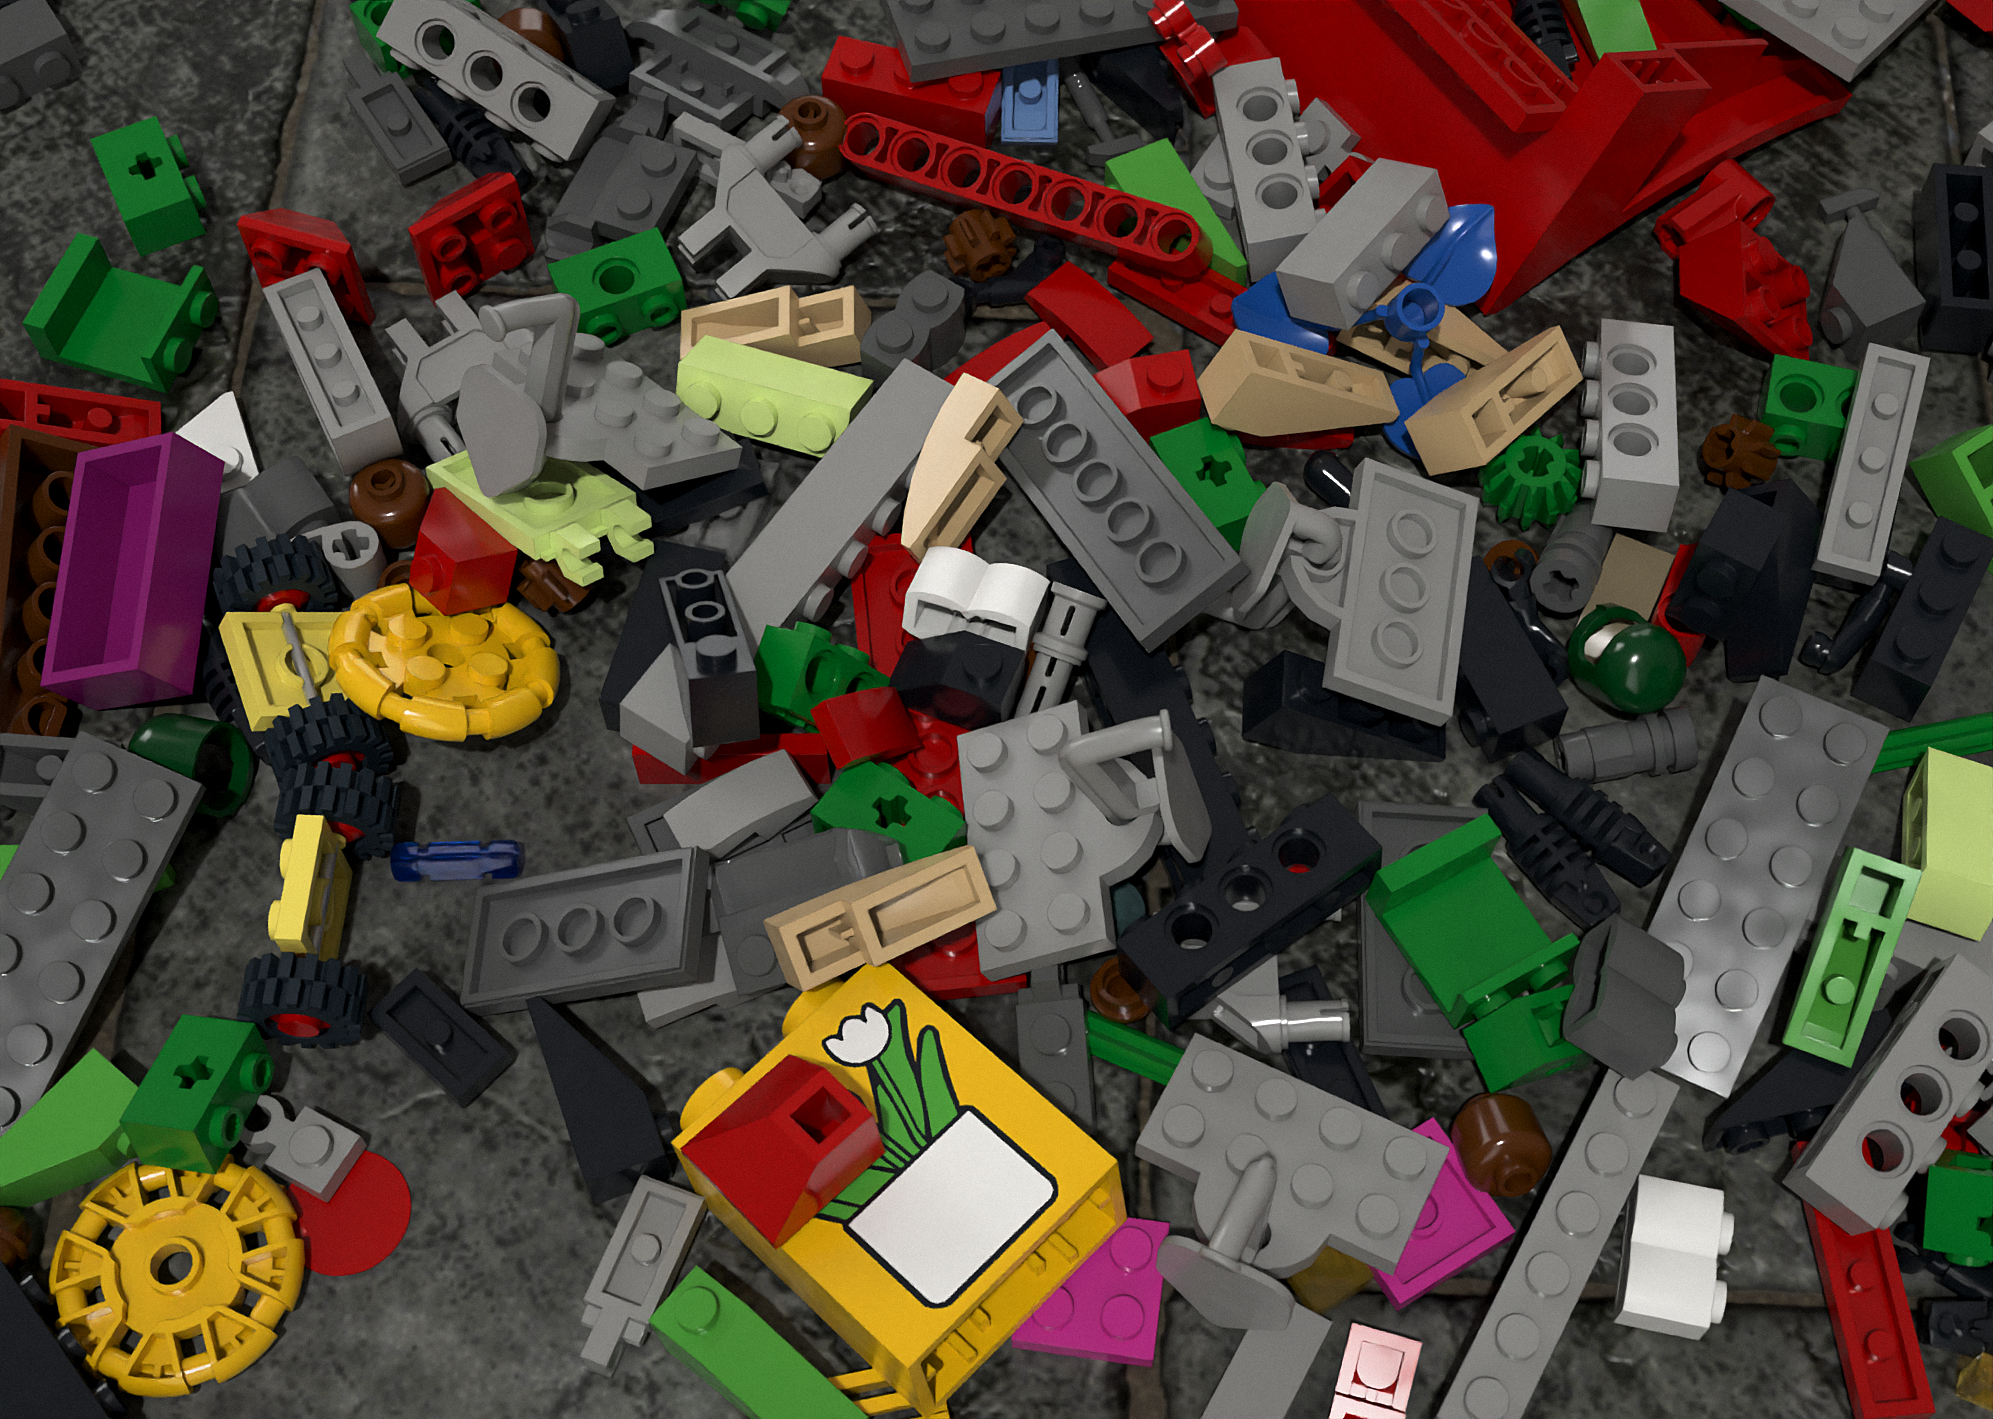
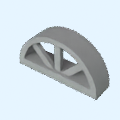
(333, 372)

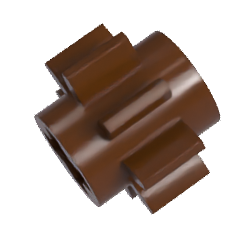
(979, 245)
(1740, 453)
(548, 586)

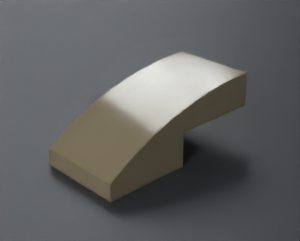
(1630, 578)

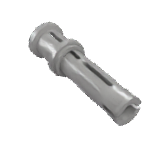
(1053, 644)

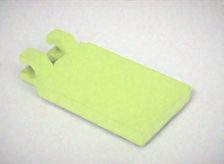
(556, 513)

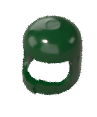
(1638, 668)
(176, 742)

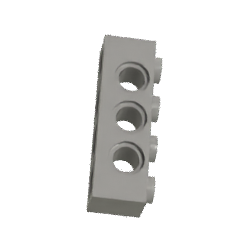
(576, 102)
(1266, 161)
(1630, 425)
(1832, 1166)

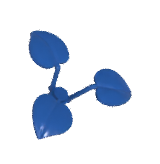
(1449, 271)

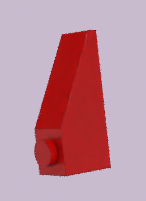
(1154, 391)
(77, 414)

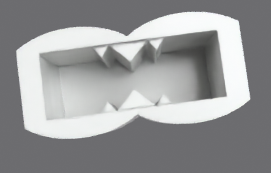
(966, 593)
(1672, 1258)

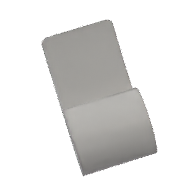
(352, 555)

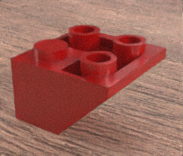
(471, 235)
(292, 243)
(1748, 289)
(786, 1147)

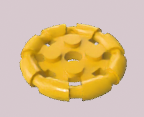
(496, 674)
(198, 1304)

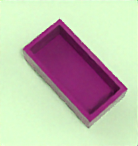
(133, 573)

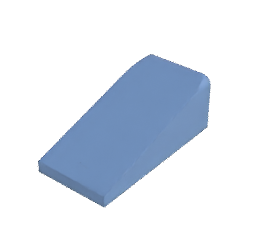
(1030, 103)

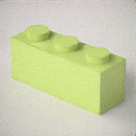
(770, 395)
(1950, 840)

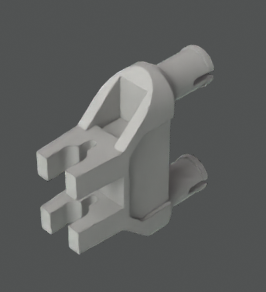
(763, 225)
(435, 374)
(1264, 1018)

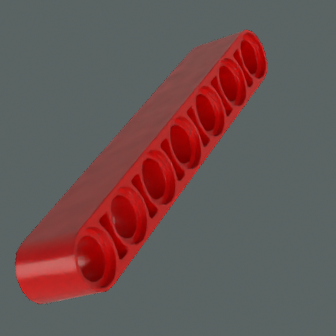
(1042, 210)

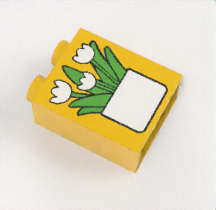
(964, 1214)

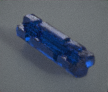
(455, 860)

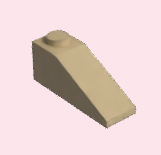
(1452, 341)
(1288, 390)
(1493, 405)

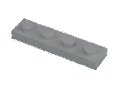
(1870, 464)

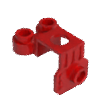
(1196, 55)

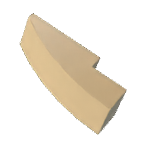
(812, 329)
(957, 466)
(879, 917)

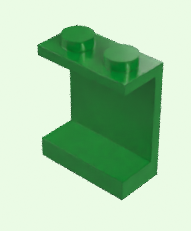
(119, 319)
(1466, 925)

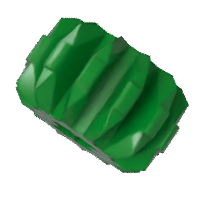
(1532, 479)

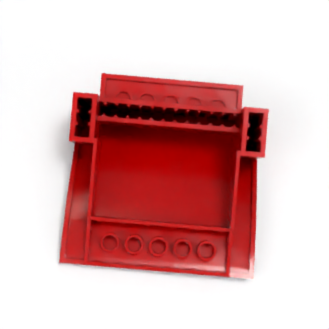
(1511, 131)

